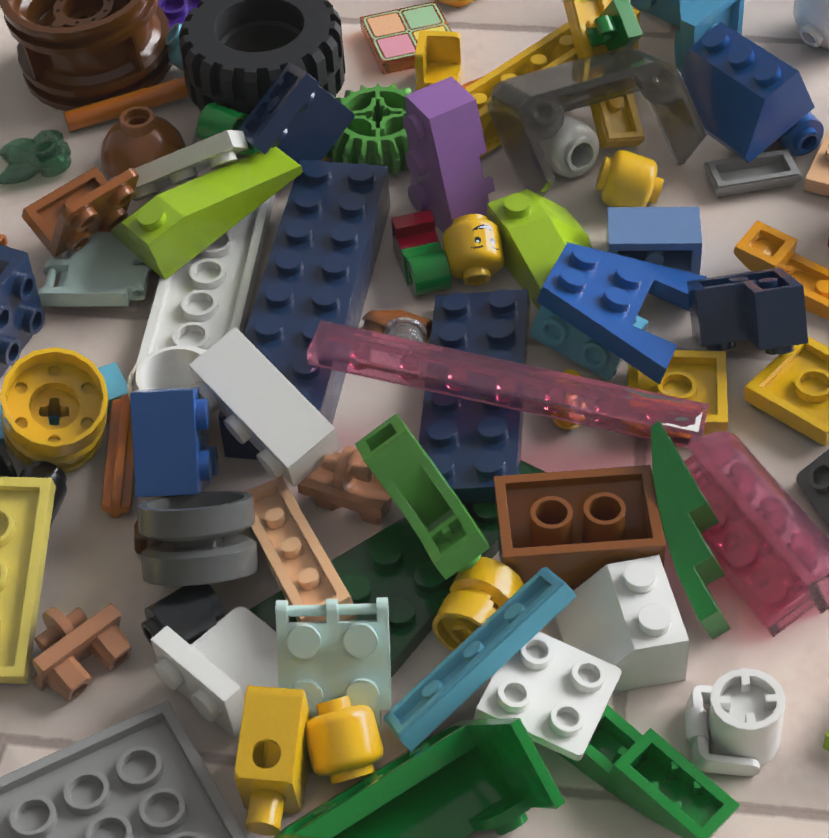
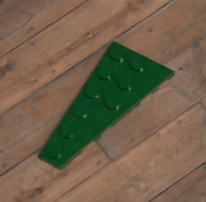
(399, 568)

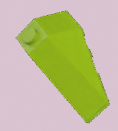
(195, 214)
(533, 236)

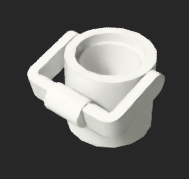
(742, 723)

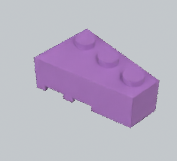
(445, 153)

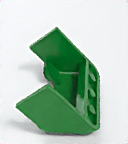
(447, 787)

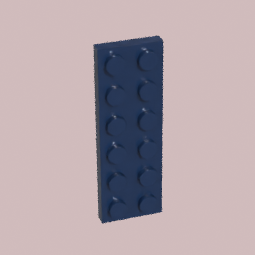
(464, 436)

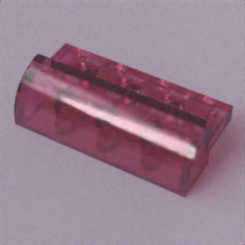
(763, 536)

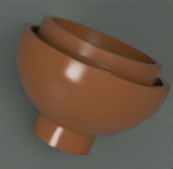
(138, 140)

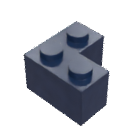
(749, 306)

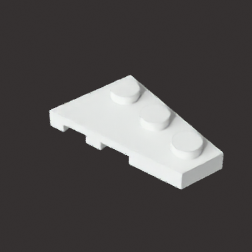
(187, 162)

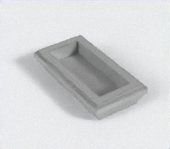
(764, 172)

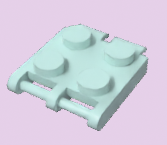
(95, 276)
(334, 655)

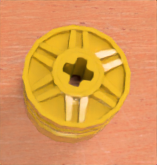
(48, 385)

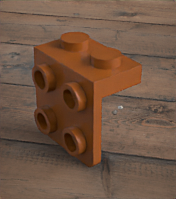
(80, 209)

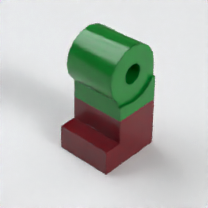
(420, 253)

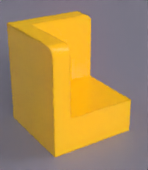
(437, 57)

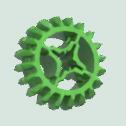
(377, 129)

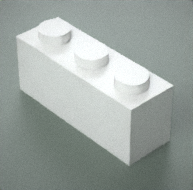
(263, 408)

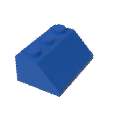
(743, 91)

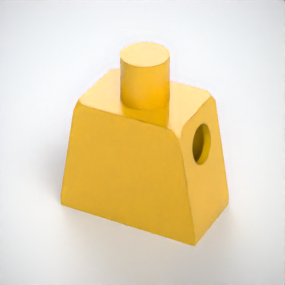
(272, 756)

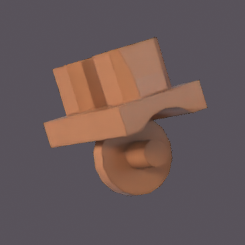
(347, 483)
(72, 640)

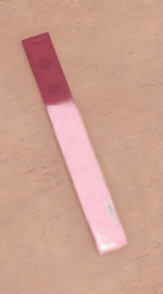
(505, 383)

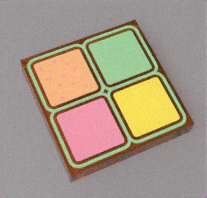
(395, 34)

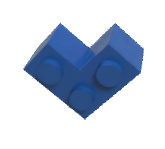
(169, 442)

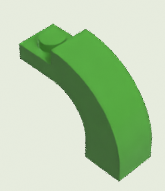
(423, 497)

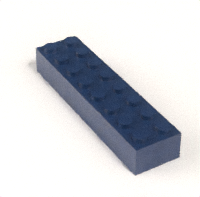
(316, 274)

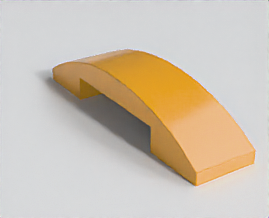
(770, 248)

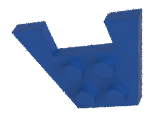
(603, 296)

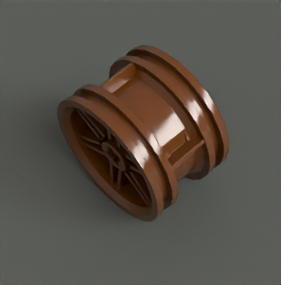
(88, 48)

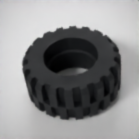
(242, 46)

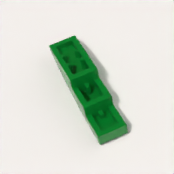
(683, 519)
(654, 778)

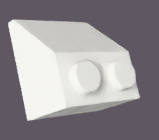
(629, 621)

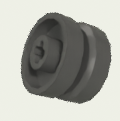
(198, 538)

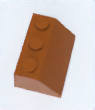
(577, 521)

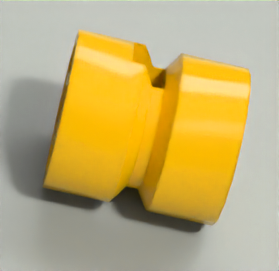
(473, 600)

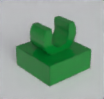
(615, 27)

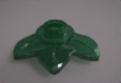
(28, 157)

